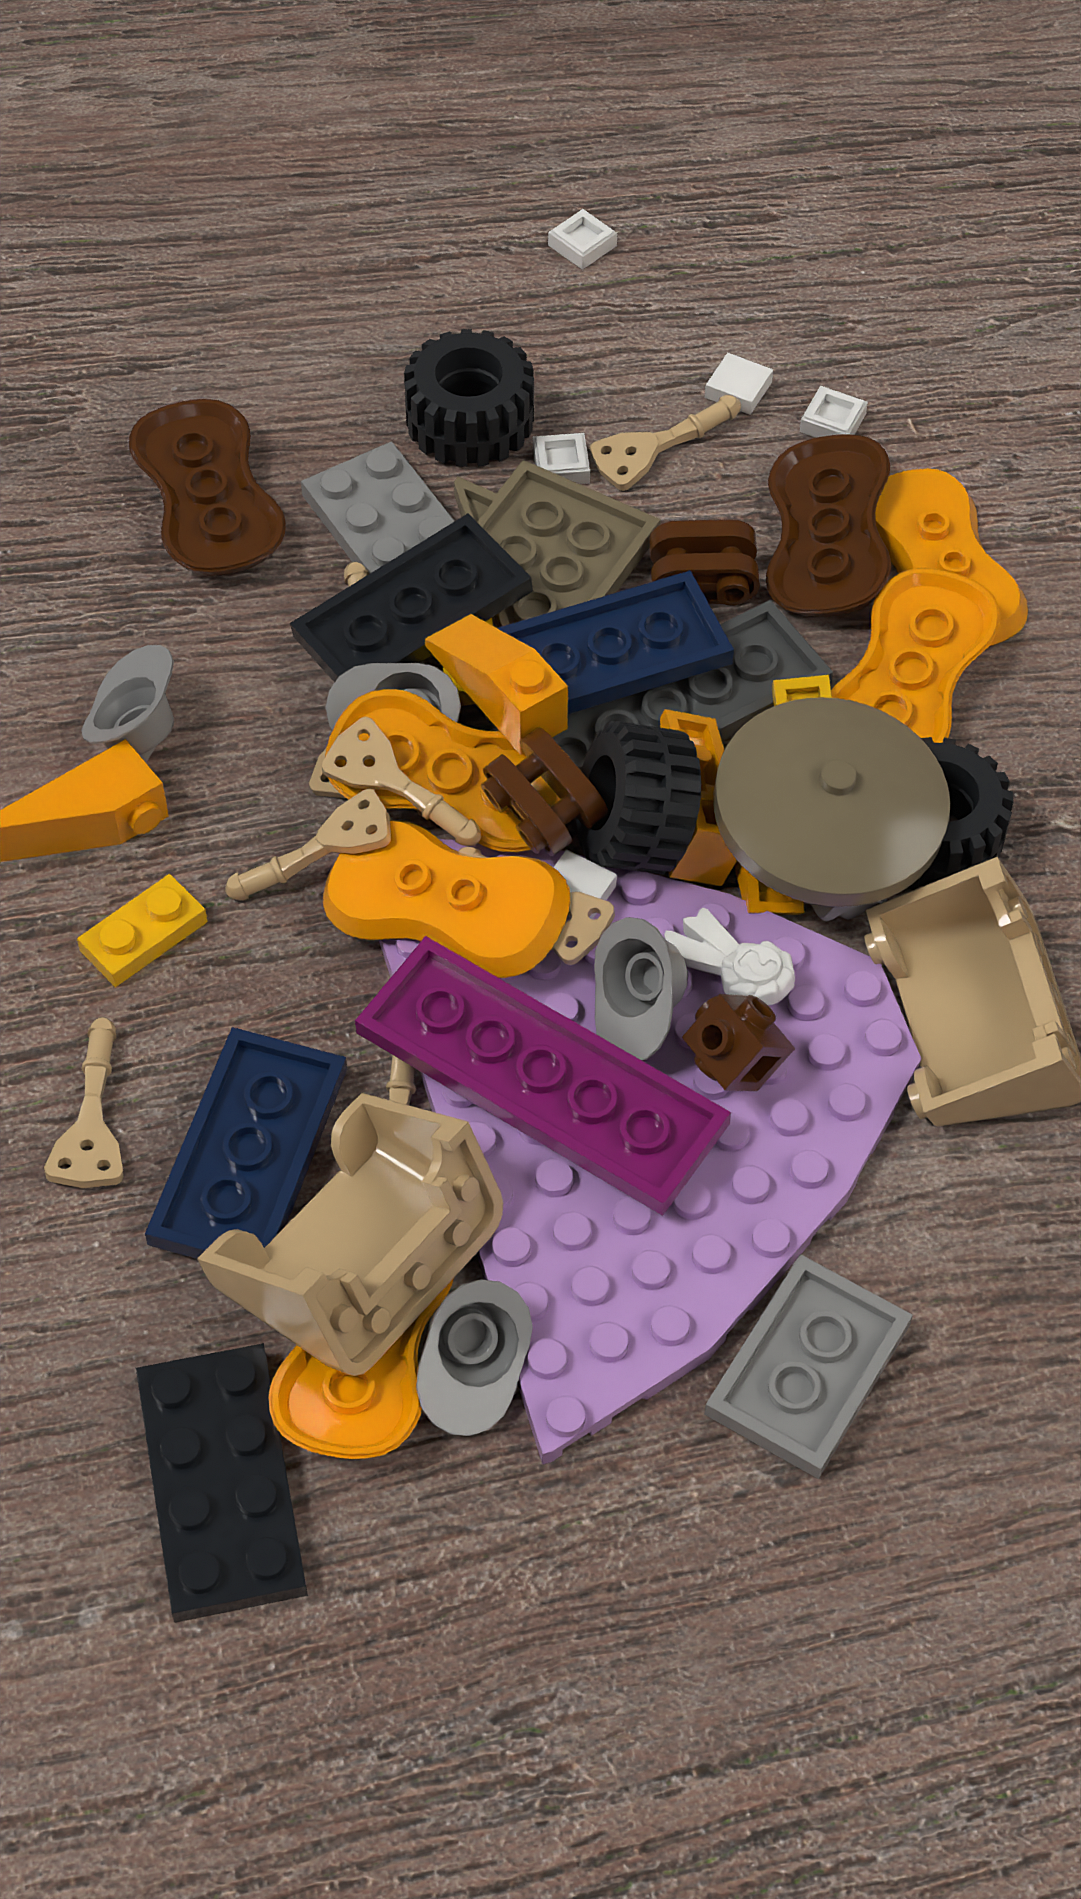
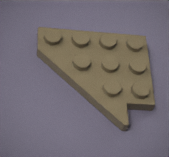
(561, 534)

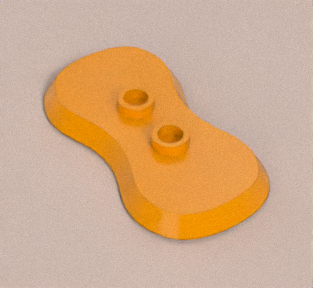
(934, 524)
(921, 641)
(439, 758)
(484, 909)
(346, 1412)

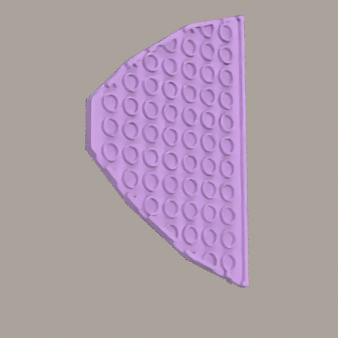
(647, 1297)

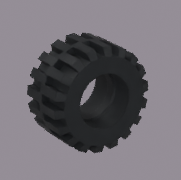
(469, 397)
(651, 795)
(979, 803)

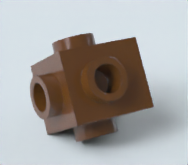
(737, 1041)

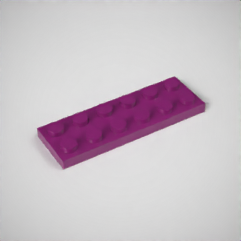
(544, 1074)

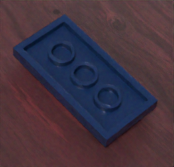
(628, 640)
(247, 1143)

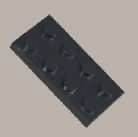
(411, 599)
(219, 1484)

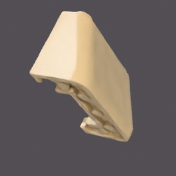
(977, 998)
(372, 1240)

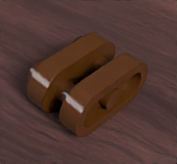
(716, 553)
(539, 823)

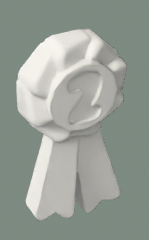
(743, 967)

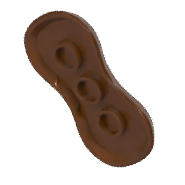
(213, 507)
(829, 539)

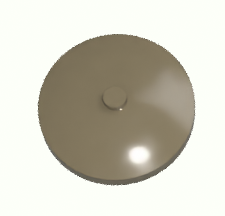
(831, 801)

